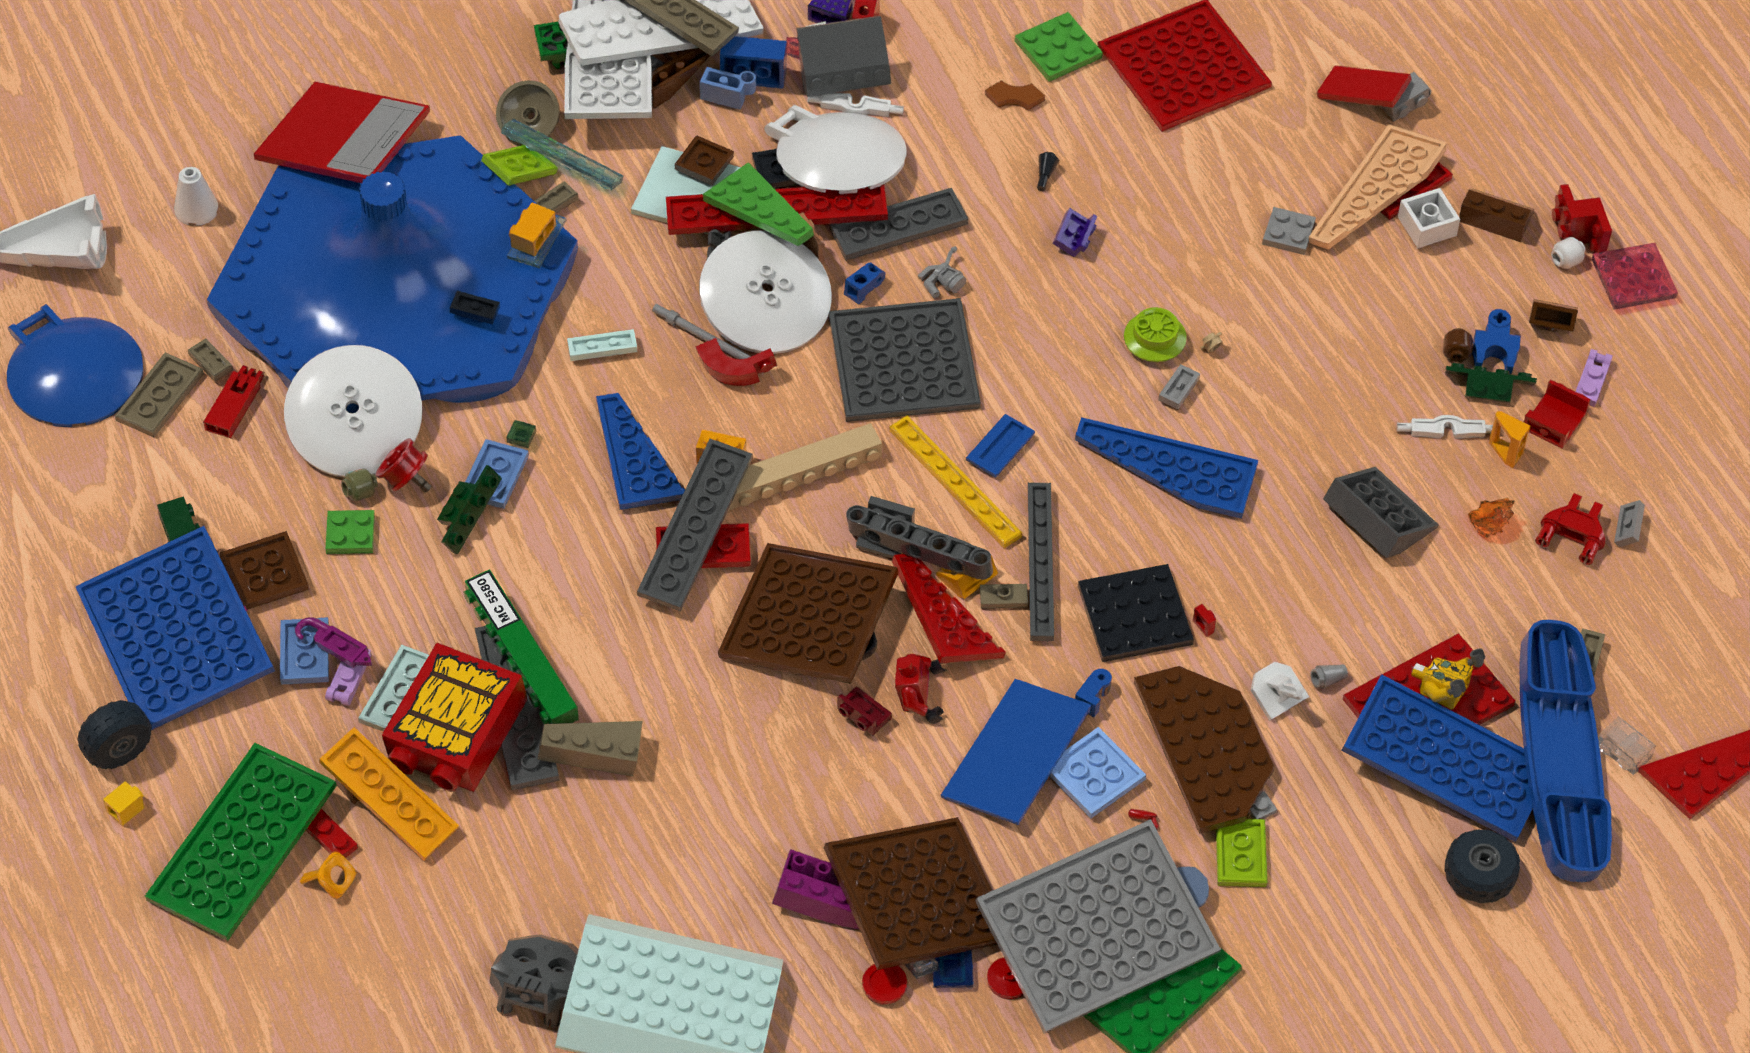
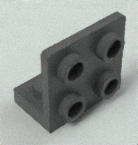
(891, 508)

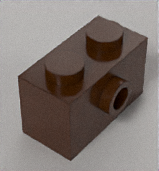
(1553, 315)

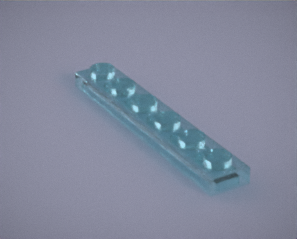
(562, 154)

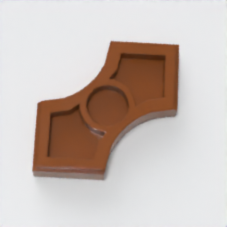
(1023, 96)

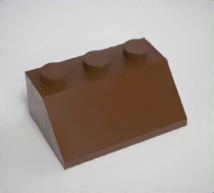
(1495, 214)

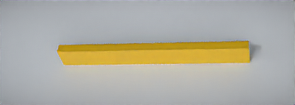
(955, 482)

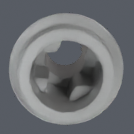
(1327, 675)

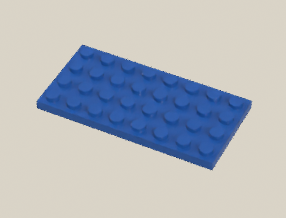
(1443, 757)

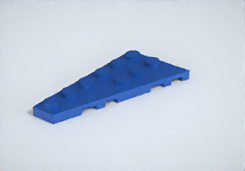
(635, 462)

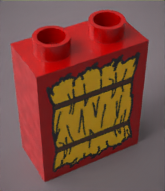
(454, 718)

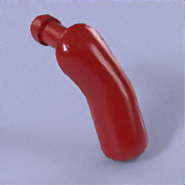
(1141, 814)

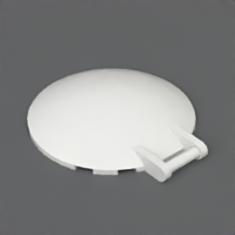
(837, 150)

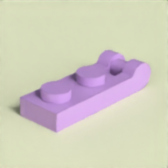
(1594, 376)
(345, 679)

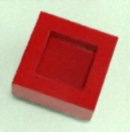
(1204, 620)

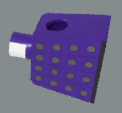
(829, 10)

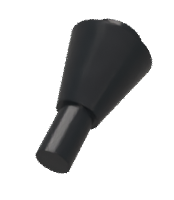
(1047, 163)

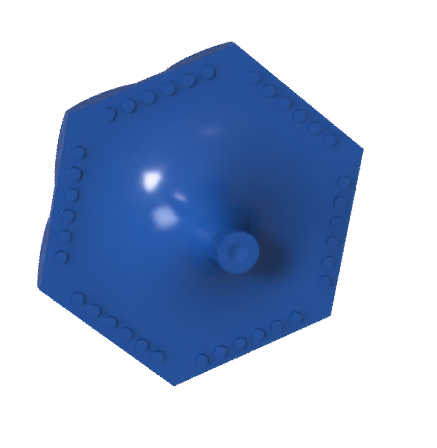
(381, 266)

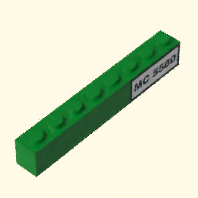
(520, 649)

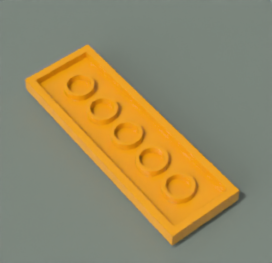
(388, 793)

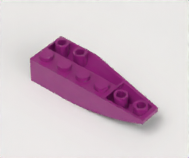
(813, 890)

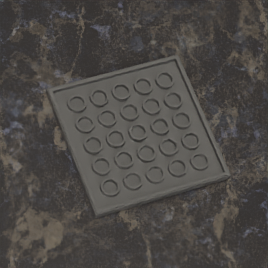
(904, 360)

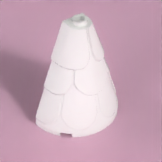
(58, 238)

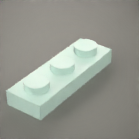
(602, 345)

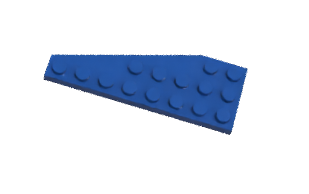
(1189, 471)

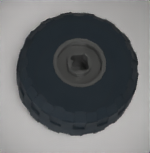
(114, 734)
(1482, 866)

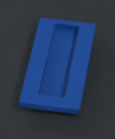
(1000, 445)

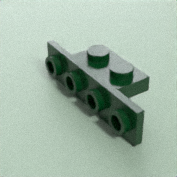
(1487, 384)
(466, 507)

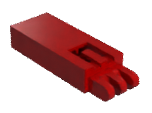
(231, 405)

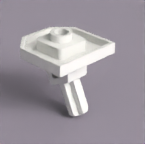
(1277, 689)

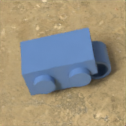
(726, 87)

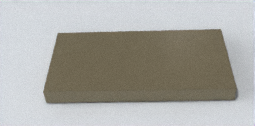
(159, 394)

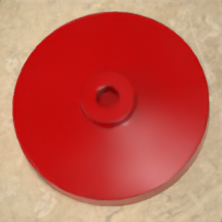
(1002, 981)
(885, 984)

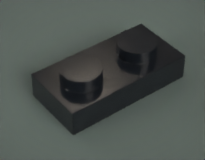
(474, 307)

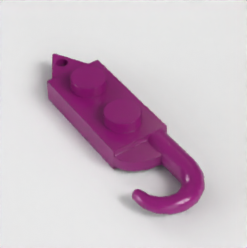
(336, 642)

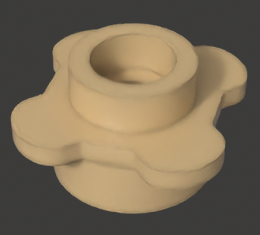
(1212, 342)

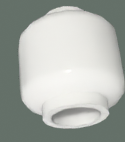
(1568, 253)

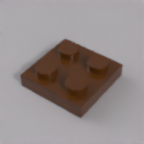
(704, 160)

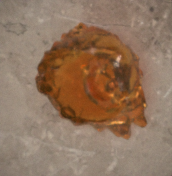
(1491, 516)

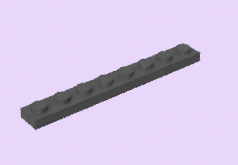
(1040, 562)

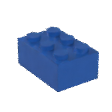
(761, 56)

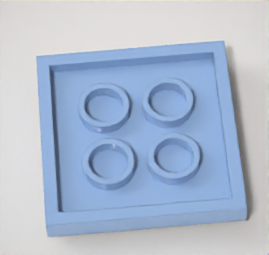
(1096, 772)

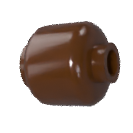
(1457, 345)

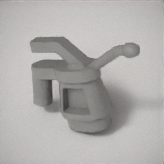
(949, 277)

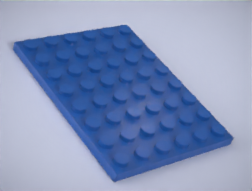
(175, 628)

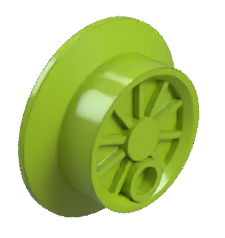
(1155, 335)

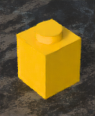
(124, 803)

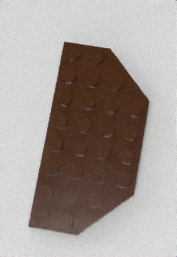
(1207, 744)

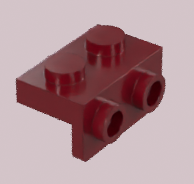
(863, 710)

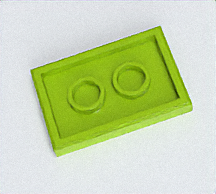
(519, 164)
(1242, 854)

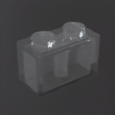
(1626, 745)

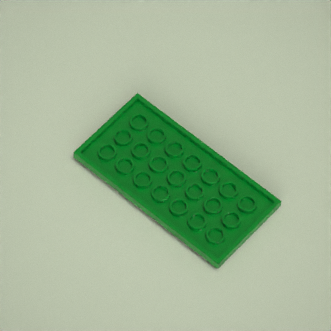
(240, 841)

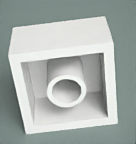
(1428, 218)

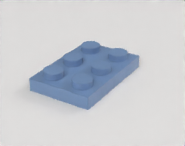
(504, 460)
(301, 659)

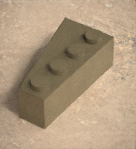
(594, 746)

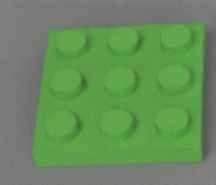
(1058, 46)

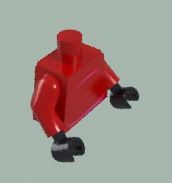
(913, 684)

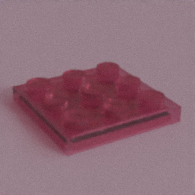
(1634, 276)

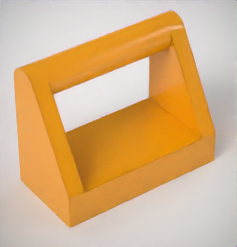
(1516, 431)
(963, 584)

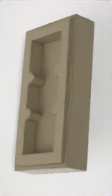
(558, 197)
(210, 360)
(1003, 596)

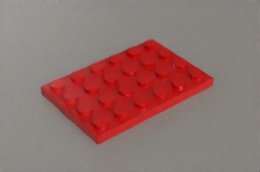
(1480, 701)

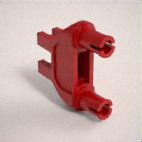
(1575, 526)

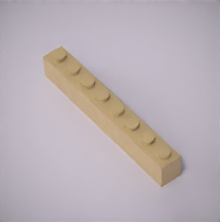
(808, 464)

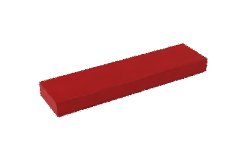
(1436, 178)

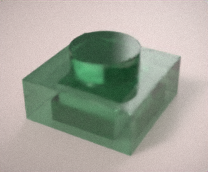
(521, 434)

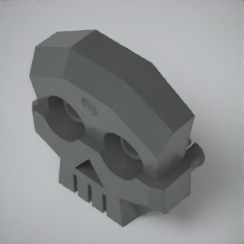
(534, 975)

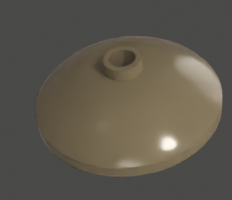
(528, 98)

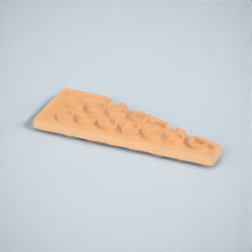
(1387, 172)

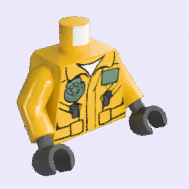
(1447, 680)

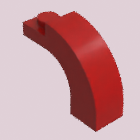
(734, 371)

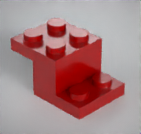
(1582, 220)

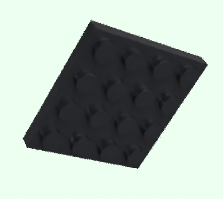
(1135, 613)

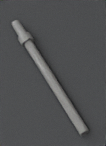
(674, 319)

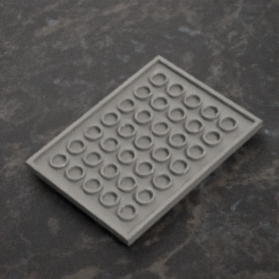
(1097, 926)

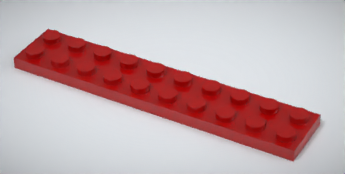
(692, 215)

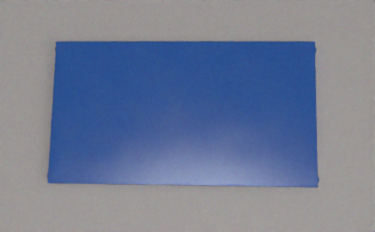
(1016, 751)

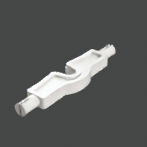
(867, 105)
(1435, 427)

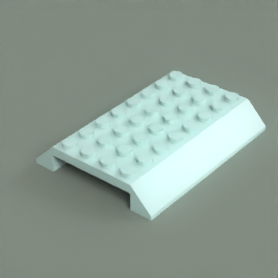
(665, 994)

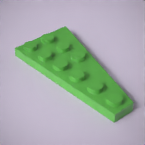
(758, 203)

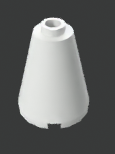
(194, 198)

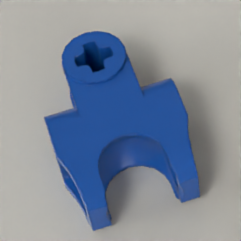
(1496, 341)

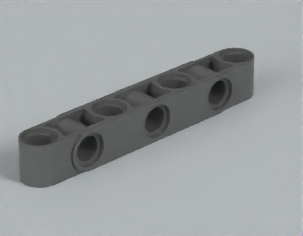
(919, 542)

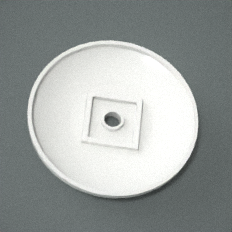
(757, 318)
(347, 441)

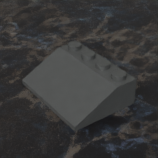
(843, 56)
(1379, 511)

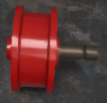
(402, 466)

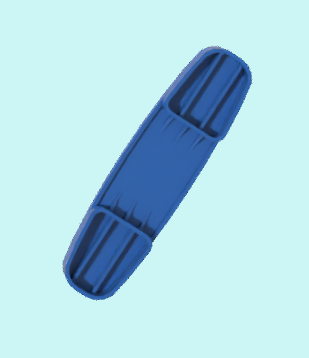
(1563, 751)

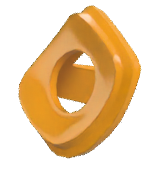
(323, 875)

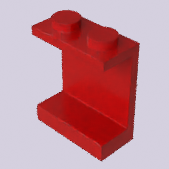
(1557, 414)

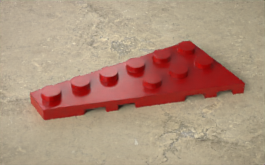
(944, 619)
(1700, 774)

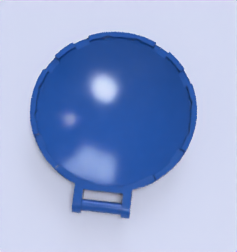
(72, 369)

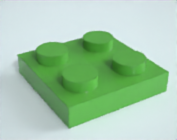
(350, 532)

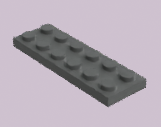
(905, 223)

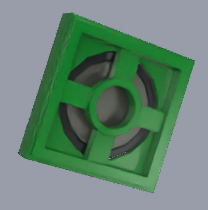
(551, 43)

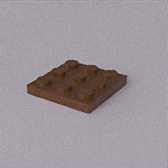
(265, 570)

